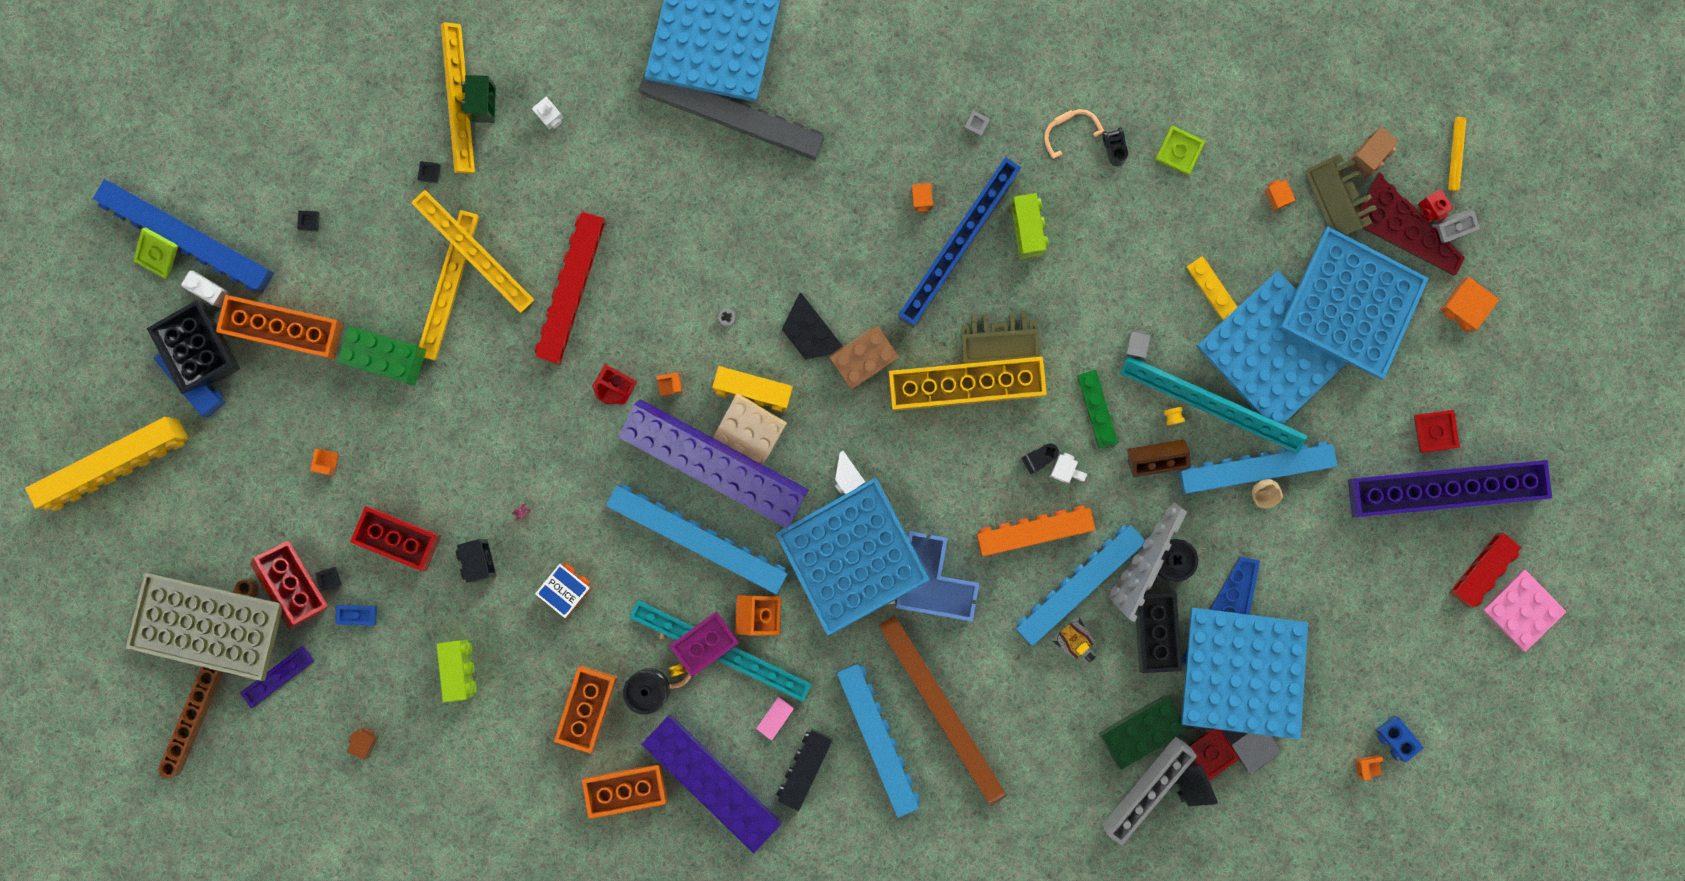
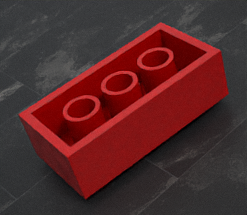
(395, 538)
(288, 584)

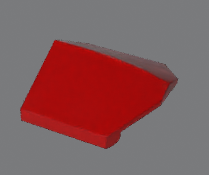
(613, 386)

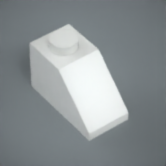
(847, 475)

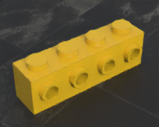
(754, 388)

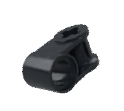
(1115, 142)
(1037, 459)

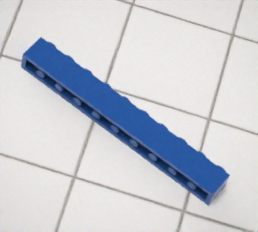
(187, 238)
(959, 242)

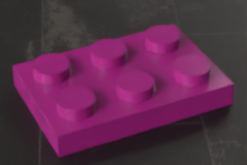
(704, 644)

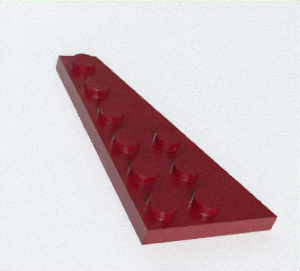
(1407, 228)

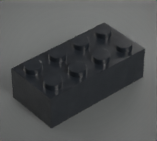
(1158, 633)

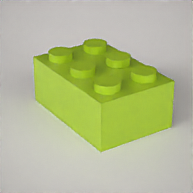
(1029, 226)
(456, 670)

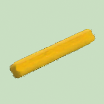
(1457, 154)

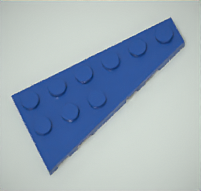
(1237, 590)

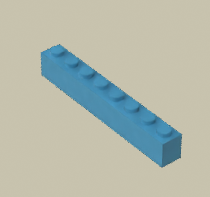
(1258, 468)
(1080, 585)
(877, 739)

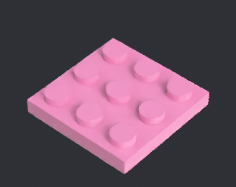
(1524, 610)

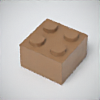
(1374, 152)

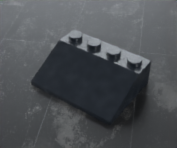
(193, 347)

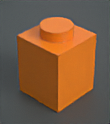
(1279, 194)
(922, 197)

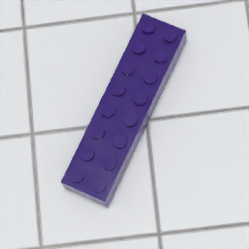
(711, 783)

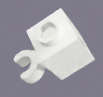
(548, 113)
(1065, 469)

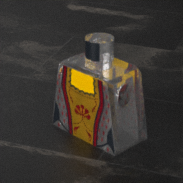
(1075, 640)

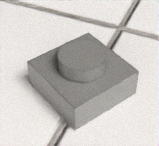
(976, 123)

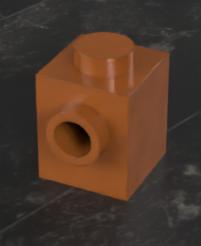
(362, 743)

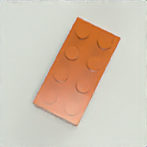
(585, 709)
(624, 790)

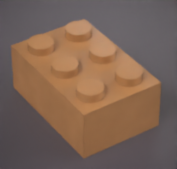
(863, 357)

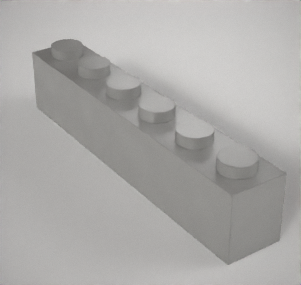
(1149, 790)

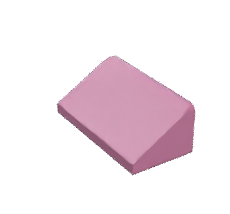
(775, 718)

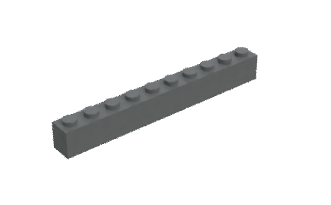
(737, 117)

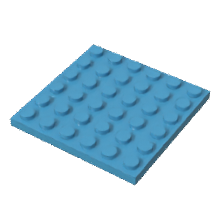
(713, 45)
(1354, 303)
(1264, 362)
(852, 557)
(1245, 673)

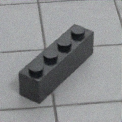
(805, 769)

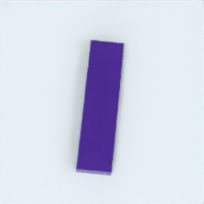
(277, 676)

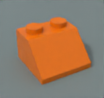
(758, 615)

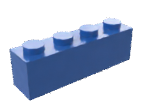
(203, 399)

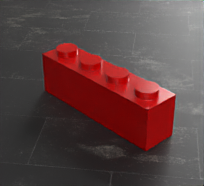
(1485, 570)

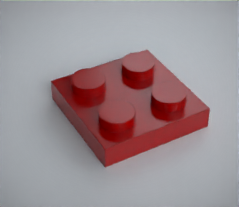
(1436, 431)
(1213, 753)

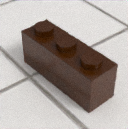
(1158, 458)

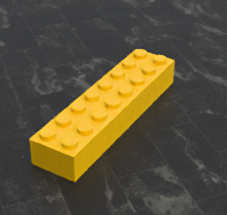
(967, 383)
(107, 464)

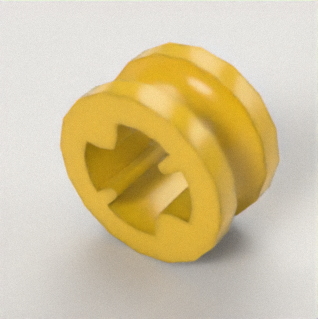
(676, 670)

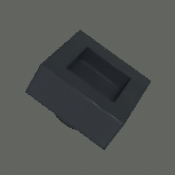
(429, 172)
(308, 220)
(328, 579)

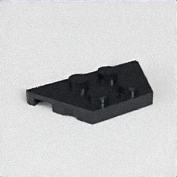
(809, 331)

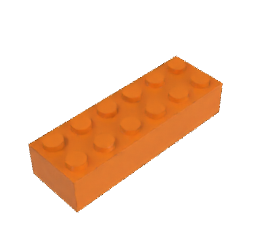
(279, 327)

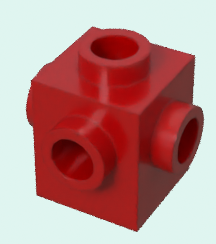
(1435, 207)

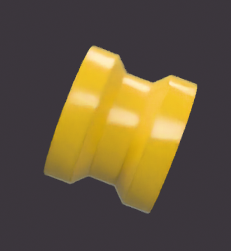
(1174, 416)

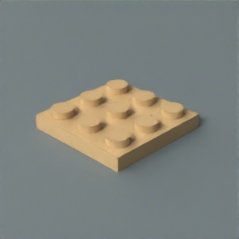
(750, 429)

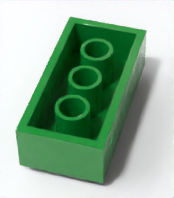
(381, 355)

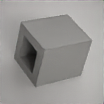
(1137, 344)

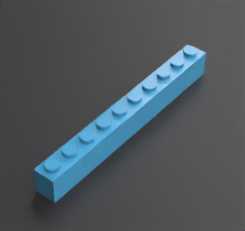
(696, 539)

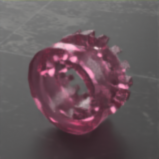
(521, 512)

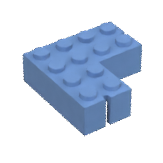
(942, 594)

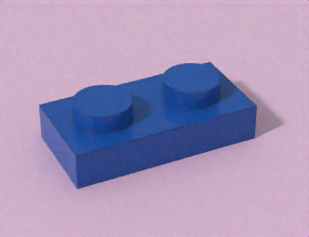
(356, 615)

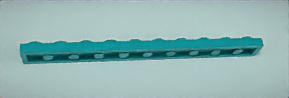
(1213, 404)
(734, 657)

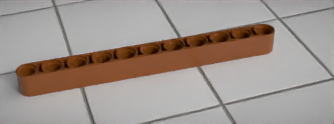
(194, 703)
(942, 710)

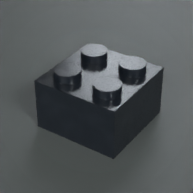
(475, 560)

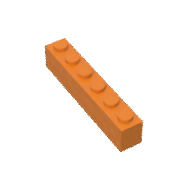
(1036, 531)

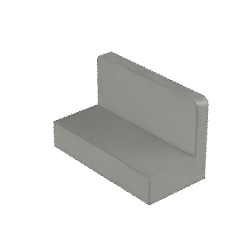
(1456, 225)

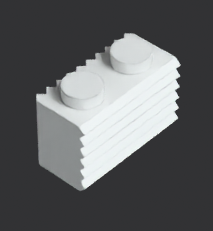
(204, 288)

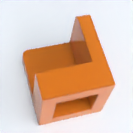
(669, 384)
(324, 462)
(1368, 767)

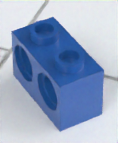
(1401, 736)

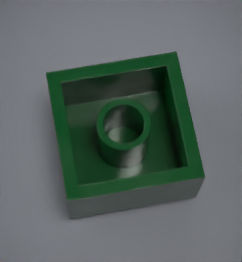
(479, 98)

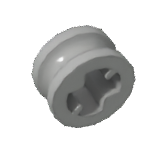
(725, 323)

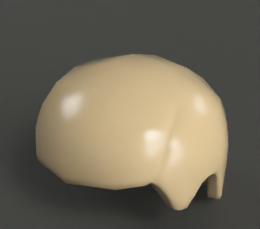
(1267, 493)

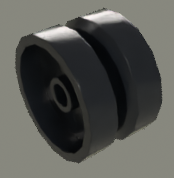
(1186, 561)
(646, 702)

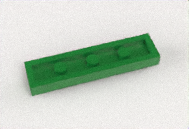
(1097, 409)

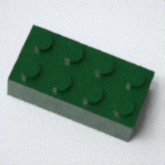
(1143, 732)

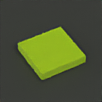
(1180, 150)
(155, 253)

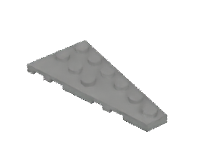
(1146, 564)

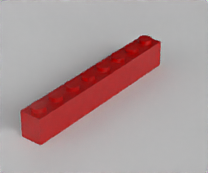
(570, 288)

